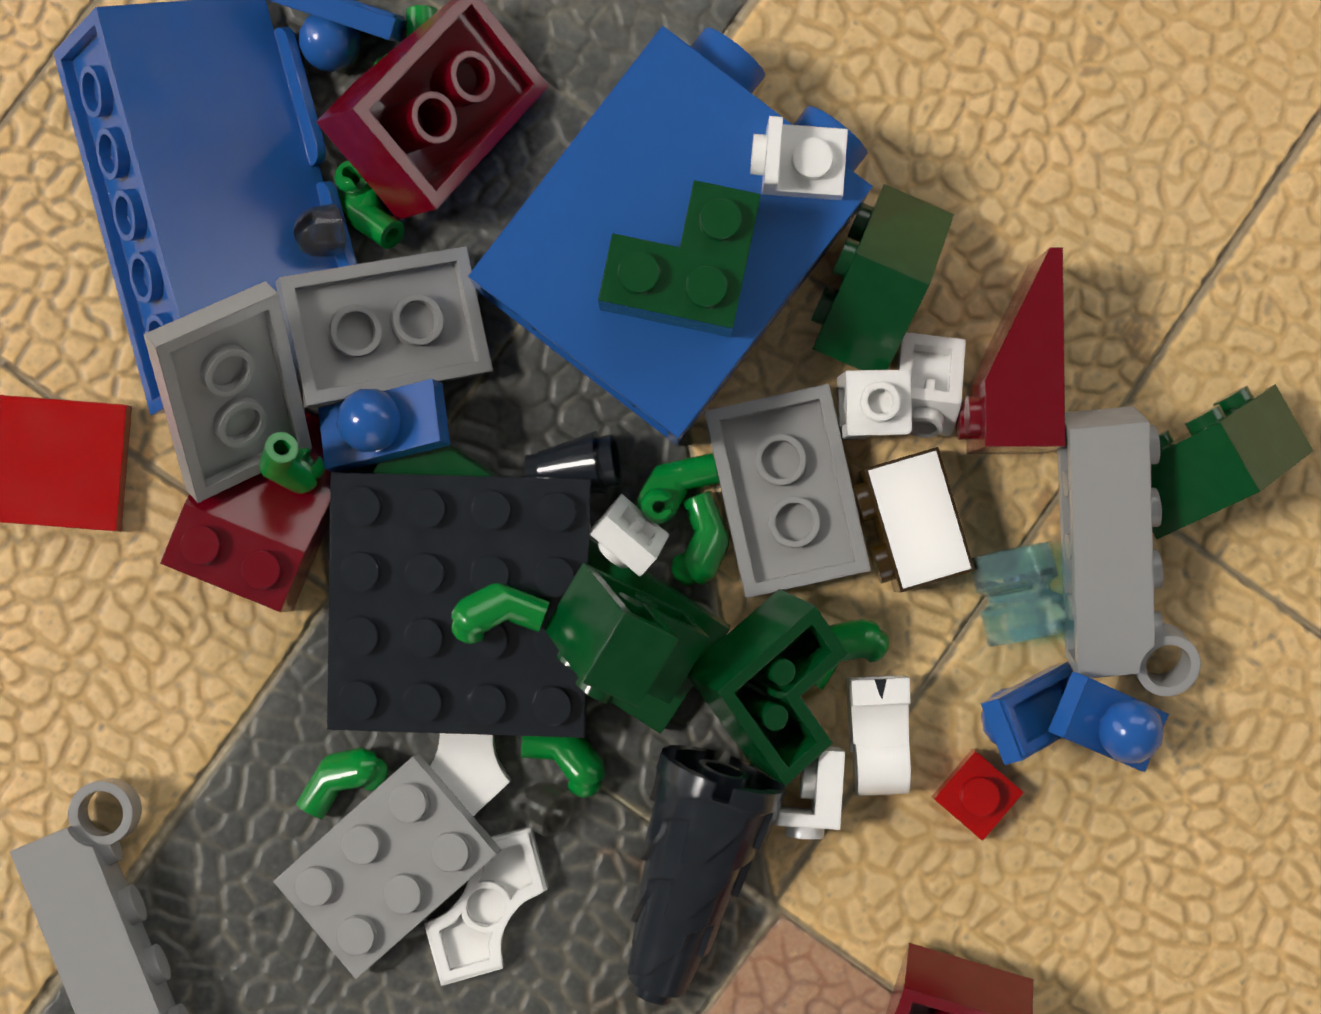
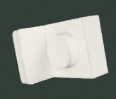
(800, 160)
(936, 381)
(874, 403)
(628, 536)
(824, 786)

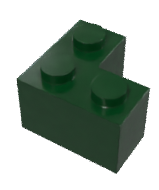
(884, 279)
(691, 283)
(1225, 456)
(623, 639)
(757, 683)

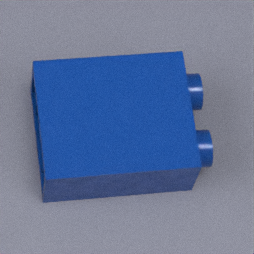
(631, 173)

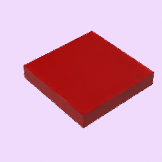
(63, 462)

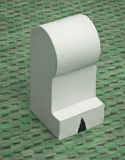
(879, 734)

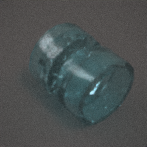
(1019, 594)

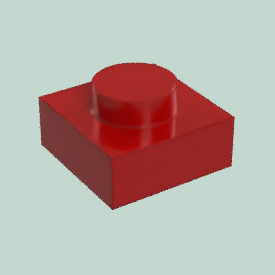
(977, 794)

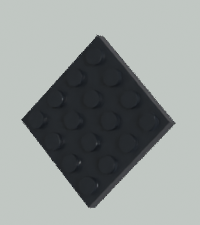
(401, 565)

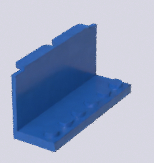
(194, 154)

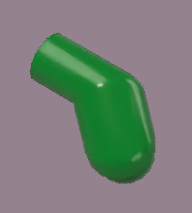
(670, 484)
(707, 545)
(861, 640)
(573, 756)
(341, 772)

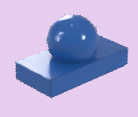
(332, 34)
(383, 425)
(1021, 715)
(1108, 722)

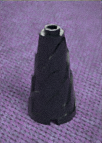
(696, 857)

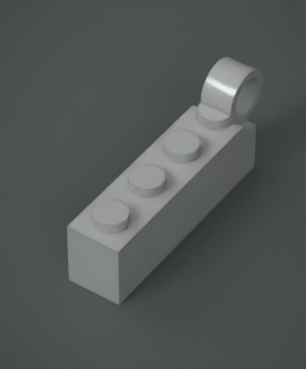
(1110, 551)
(93, 915)

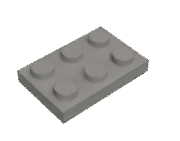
(383, 325)
(227, 387)
(787, 490)
(387, 865)

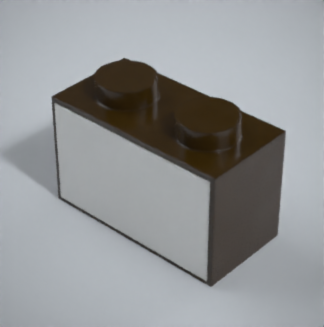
(913, 521)

